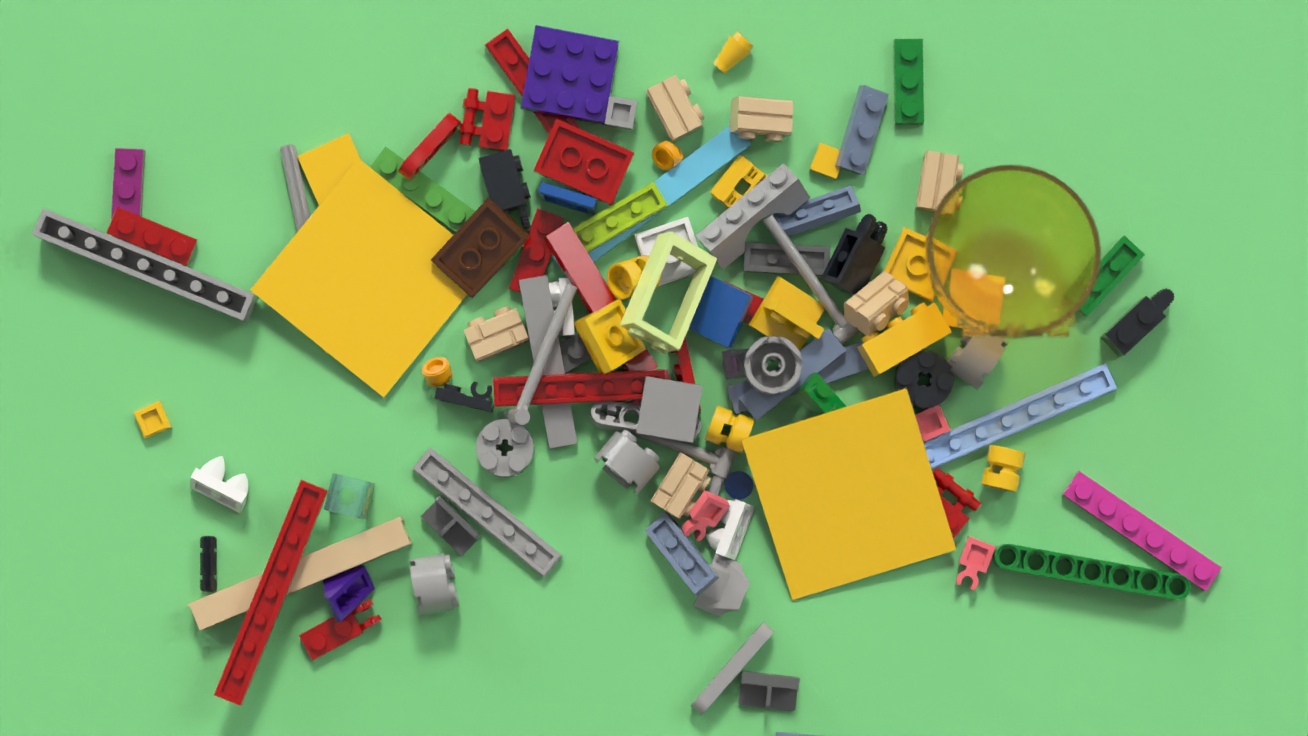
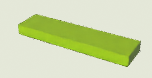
(620, 217)

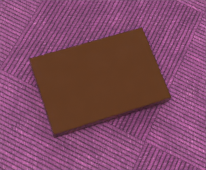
(480, 247)

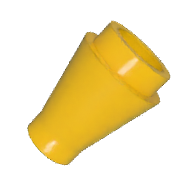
(733, 52)

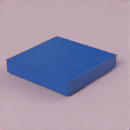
(567, 198)
(721, 312)

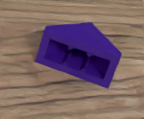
(347, 590)

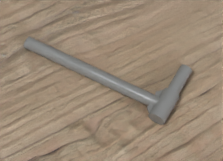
(842, 330)
(520, 414)
(719, 461)

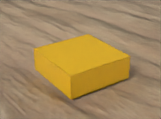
(825, 161)
(152, 419)

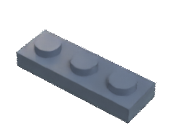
(861, 130)
(820, 211)
(681, 554)

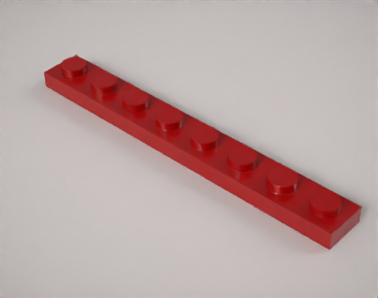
(271, 592)

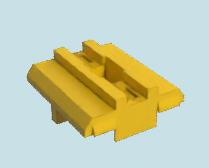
(737, 171)

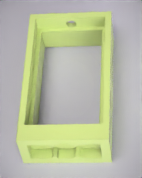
(691, 255)

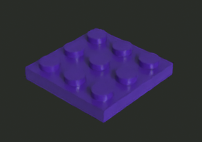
(569, 75)

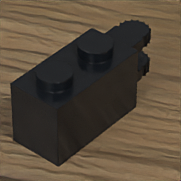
(504, 183)
(856, 256)
(1137, 322)

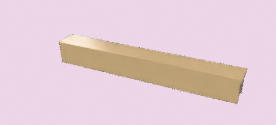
(311, 570)

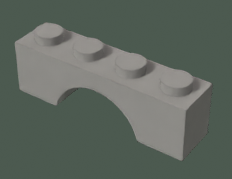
(775, 194)

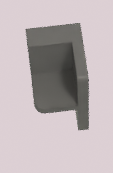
(451, 525)
(768, 690)

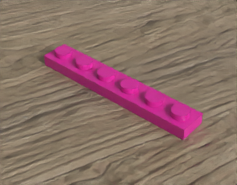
(1141, 531)

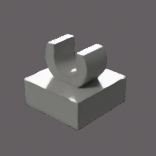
(621, 113)

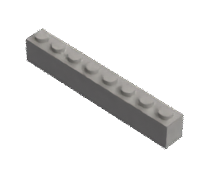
(145, 265)

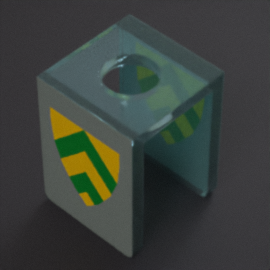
(363, 494)

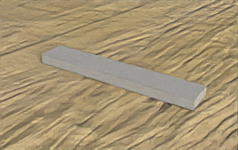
(538, 315)
(487, 512)

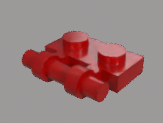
(496, 120)
(954, 516)

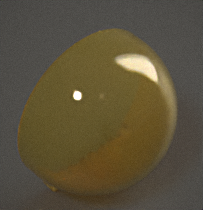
(1018, 228)

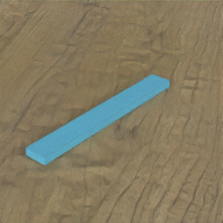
(686, 177)

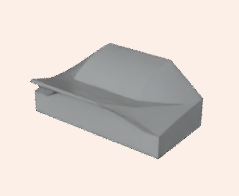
(727, 591)

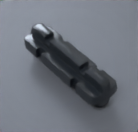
(208, 563)

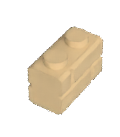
(674, 108)
(761, 117)
(936, 179)
(876, 304)
(496, 334)
(680, 486)

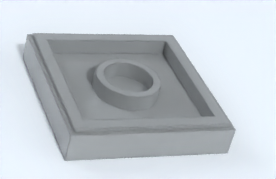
(669, 409)

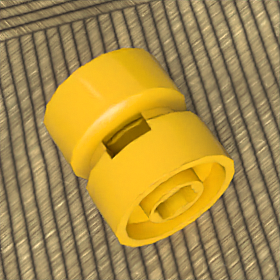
(624, 276)
(740, 429)
(1003, 468)

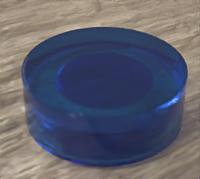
(739, 485)

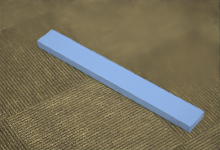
(1019, 415)

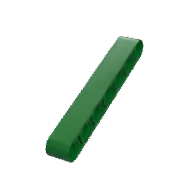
(1105, 571)

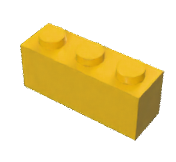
(903, 338)

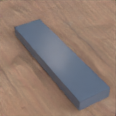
(814, 359)

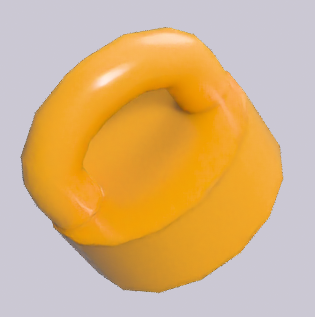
(666, 155)
(437, 371)

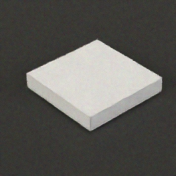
(674, 268)

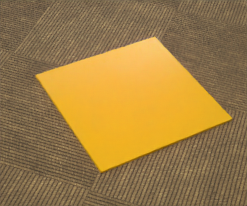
(364, 278)
(849, 494)

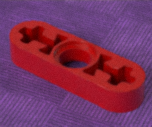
(429, 146)

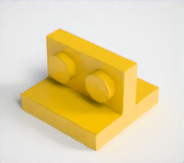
(788, 314)
(606, 339)

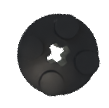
(928, 364)

